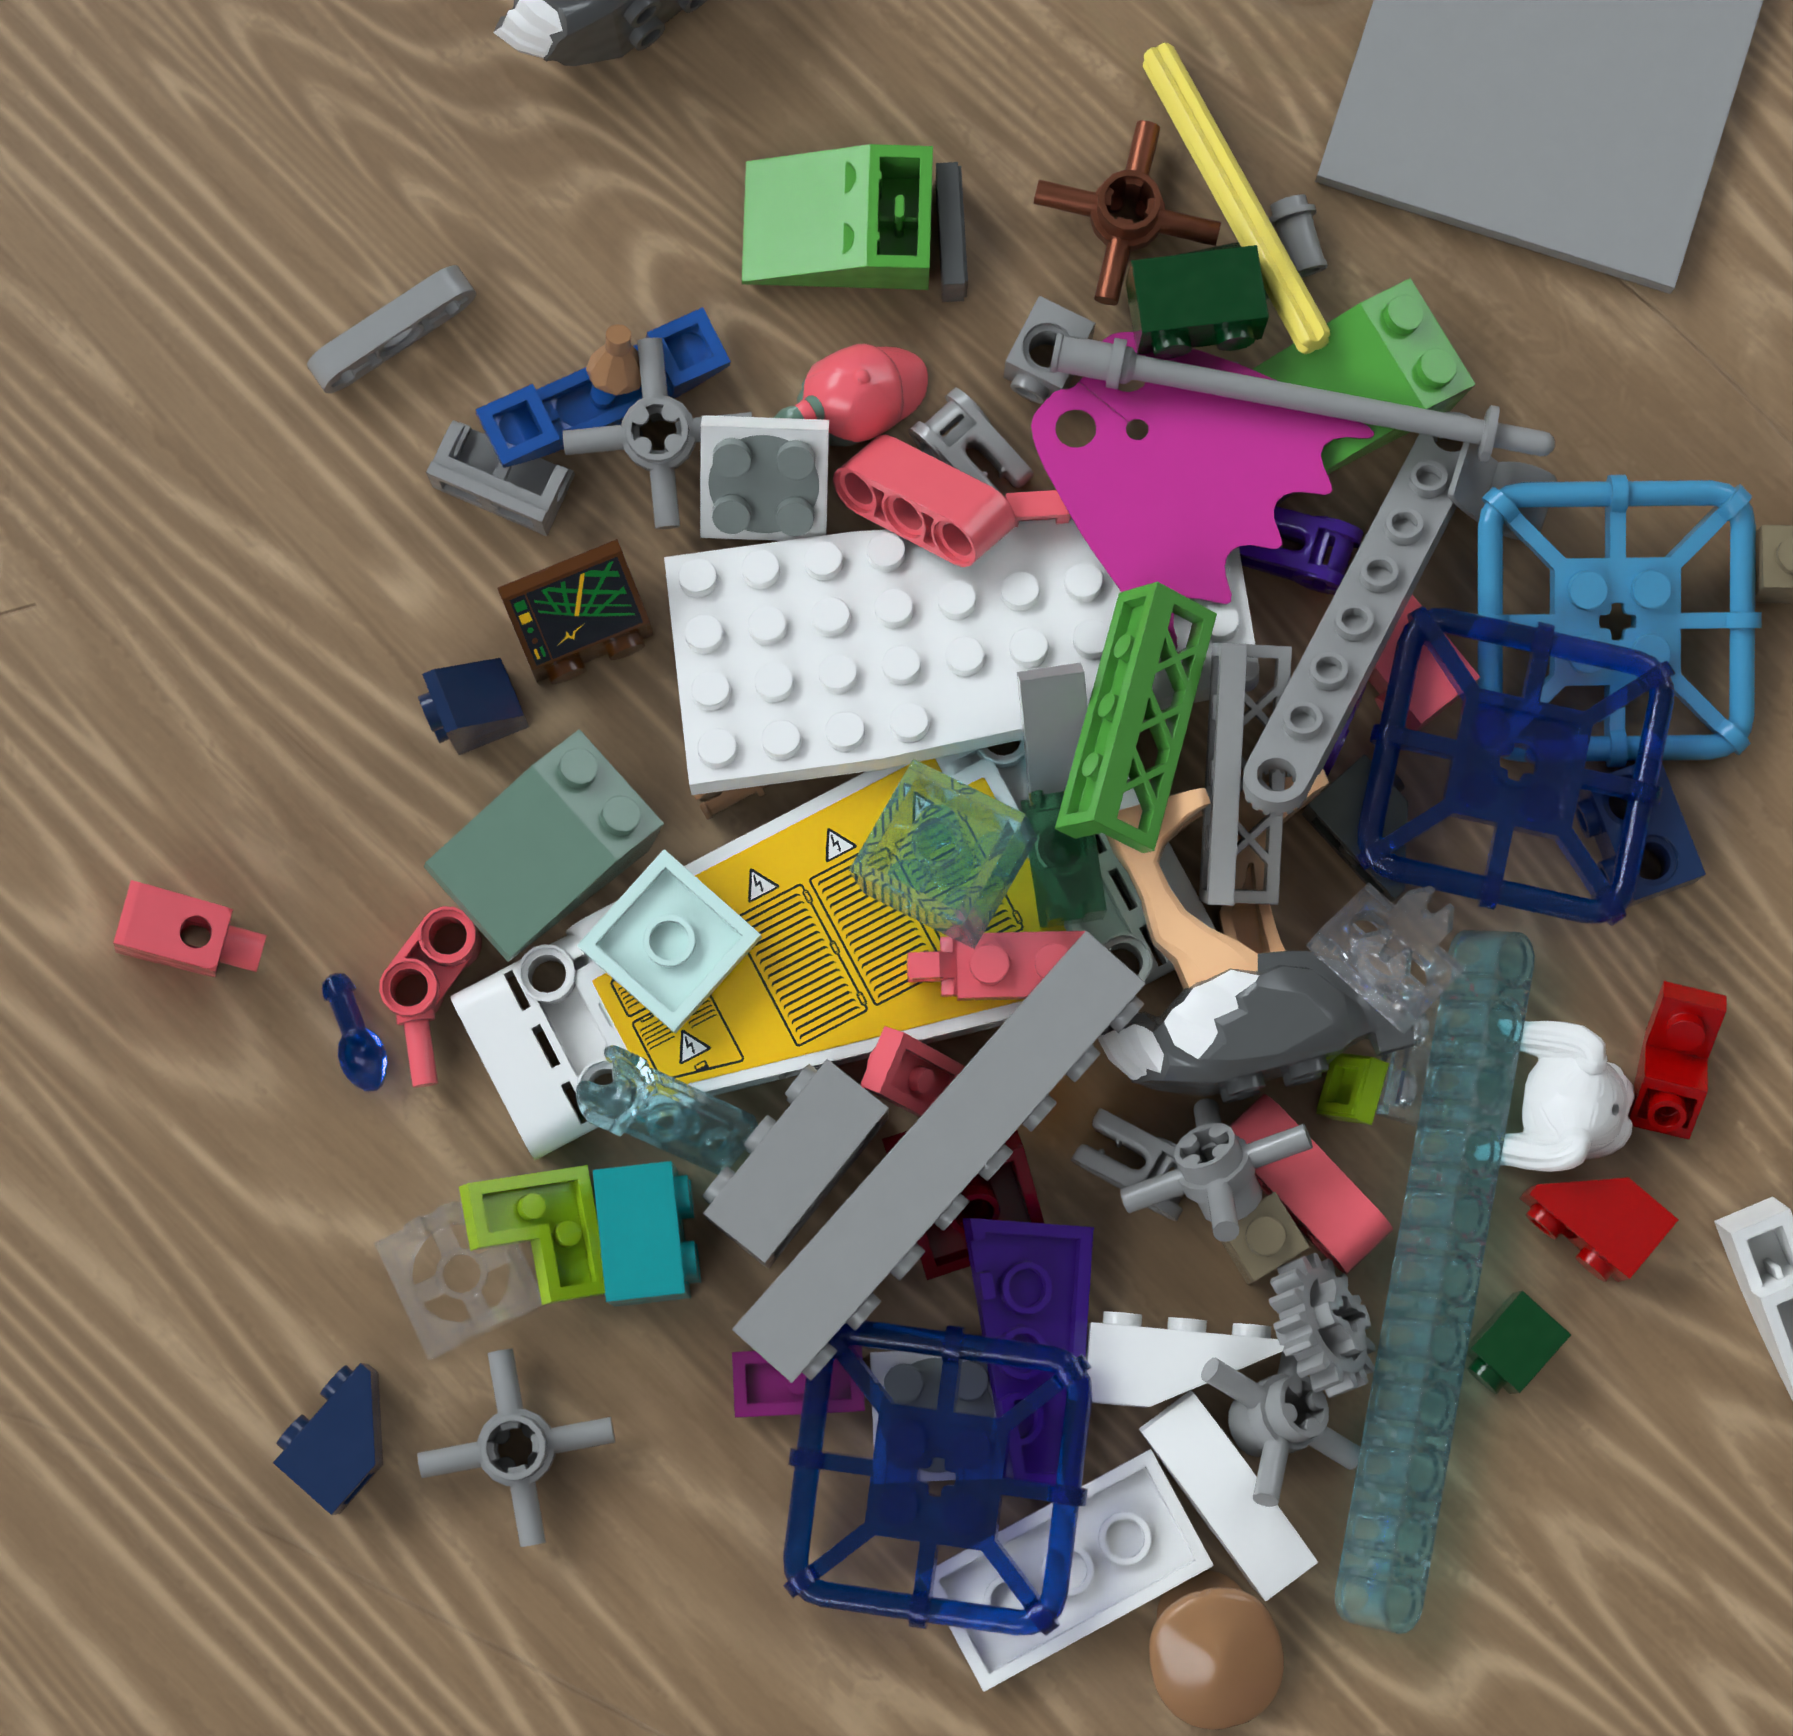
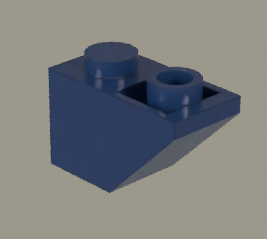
(472, 704)
(340, 1444)

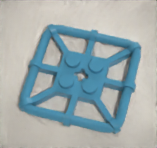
(1647, 592)

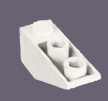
(1155, 1364)

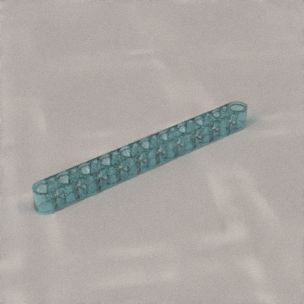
(1434, 1283)

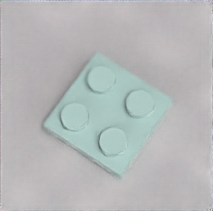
(669, 941)

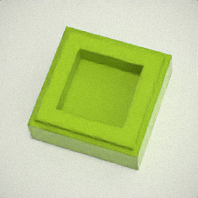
(1352, 1088)

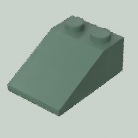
(545, 845)

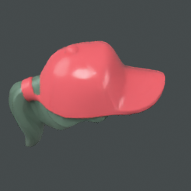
(861, 392)

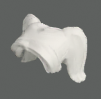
(1571, 1101)

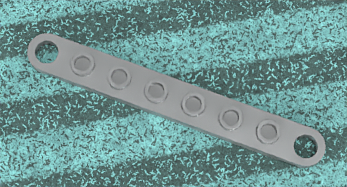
(1354, 629)

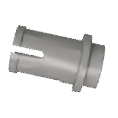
(1298, 234)

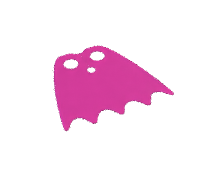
(1191, 486)

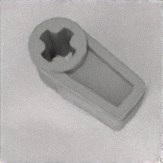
(971, 432)
(1154, 1150)

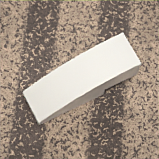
(1761, 1257)
(1222, 1493)

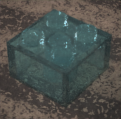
(943, 853)

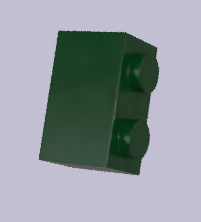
(1197, 301)

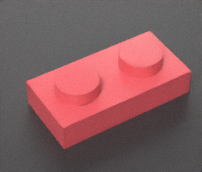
(908, 1071)

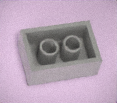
(794, 1161)

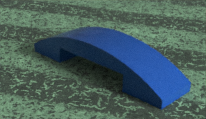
(533, 420)

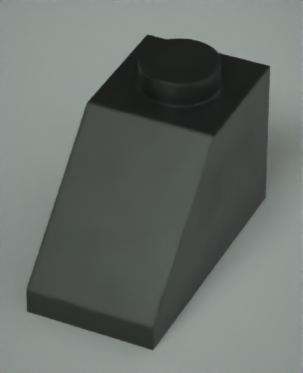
(1337, 815)

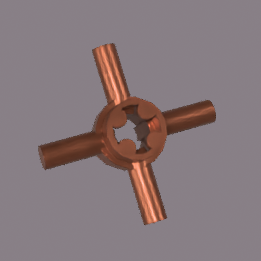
(1121, 234)

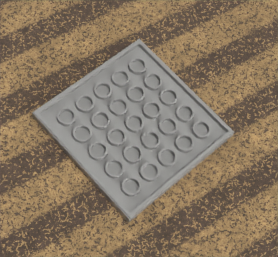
(1545, 121)

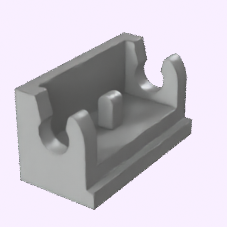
(520, 493)

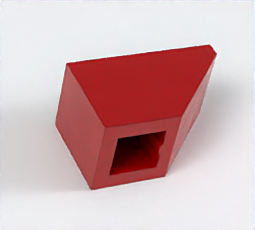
(1605, 1219)

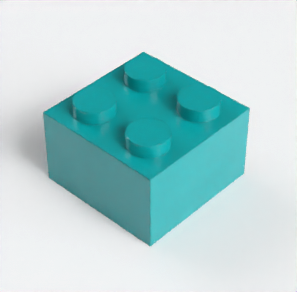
(644, 1233)

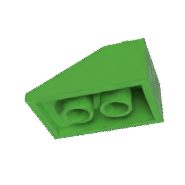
(1382, 352)

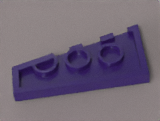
(1032, 1290)

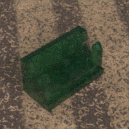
(1062, 868)

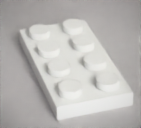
(1126, 1552)

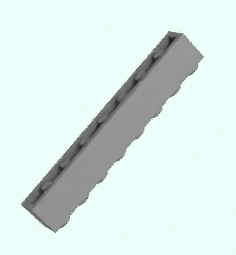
(939, 1157)

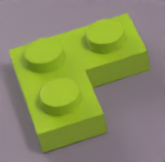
(551, 1212)

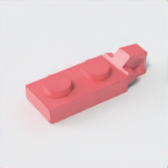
(997, 969)

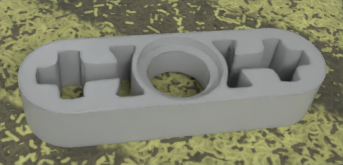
(391, 329)

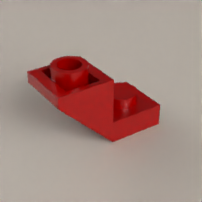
(1674, 1059)

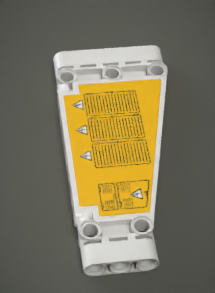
(809, 987)

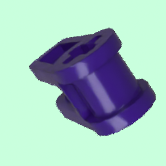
(1306, 565)

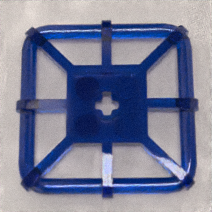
(1480, 789)
(965, 1512)

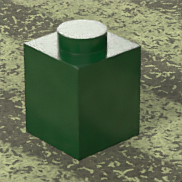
(1514, 1344)

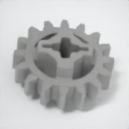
(1322, 1325)

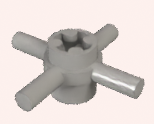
(629, 436)
(1217, 1170)
(1277, 1420)
(496, 1431)

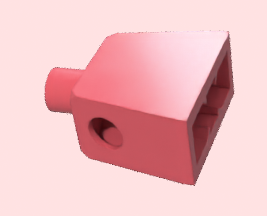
(156, 919)

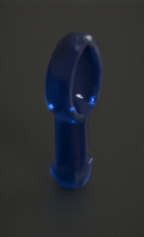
(359, 1049)

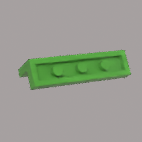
(1116, 715)

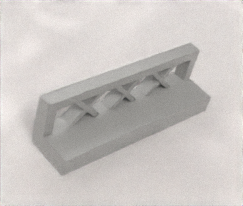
(1224, 777)

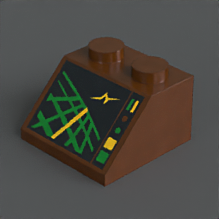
(577, 613)

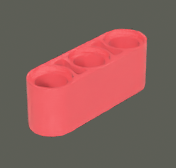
(924, 500)
(1315, 1191)

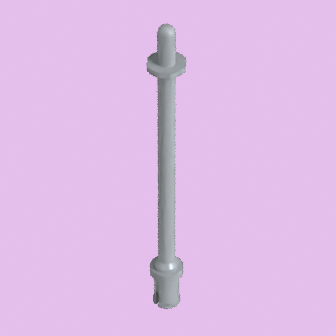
(1121, 364)

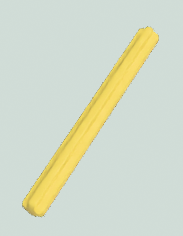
(1236, 197)

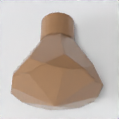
(616, 363)

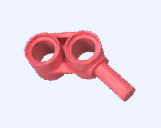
(440, 970)

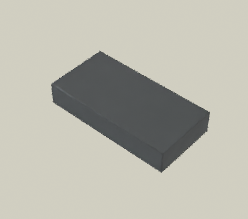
(951, 232)

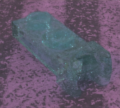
(665, 1113)

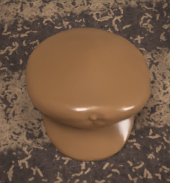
(1215, 1653)

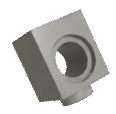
(1041, 328)

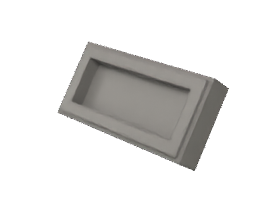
(1052, 720)

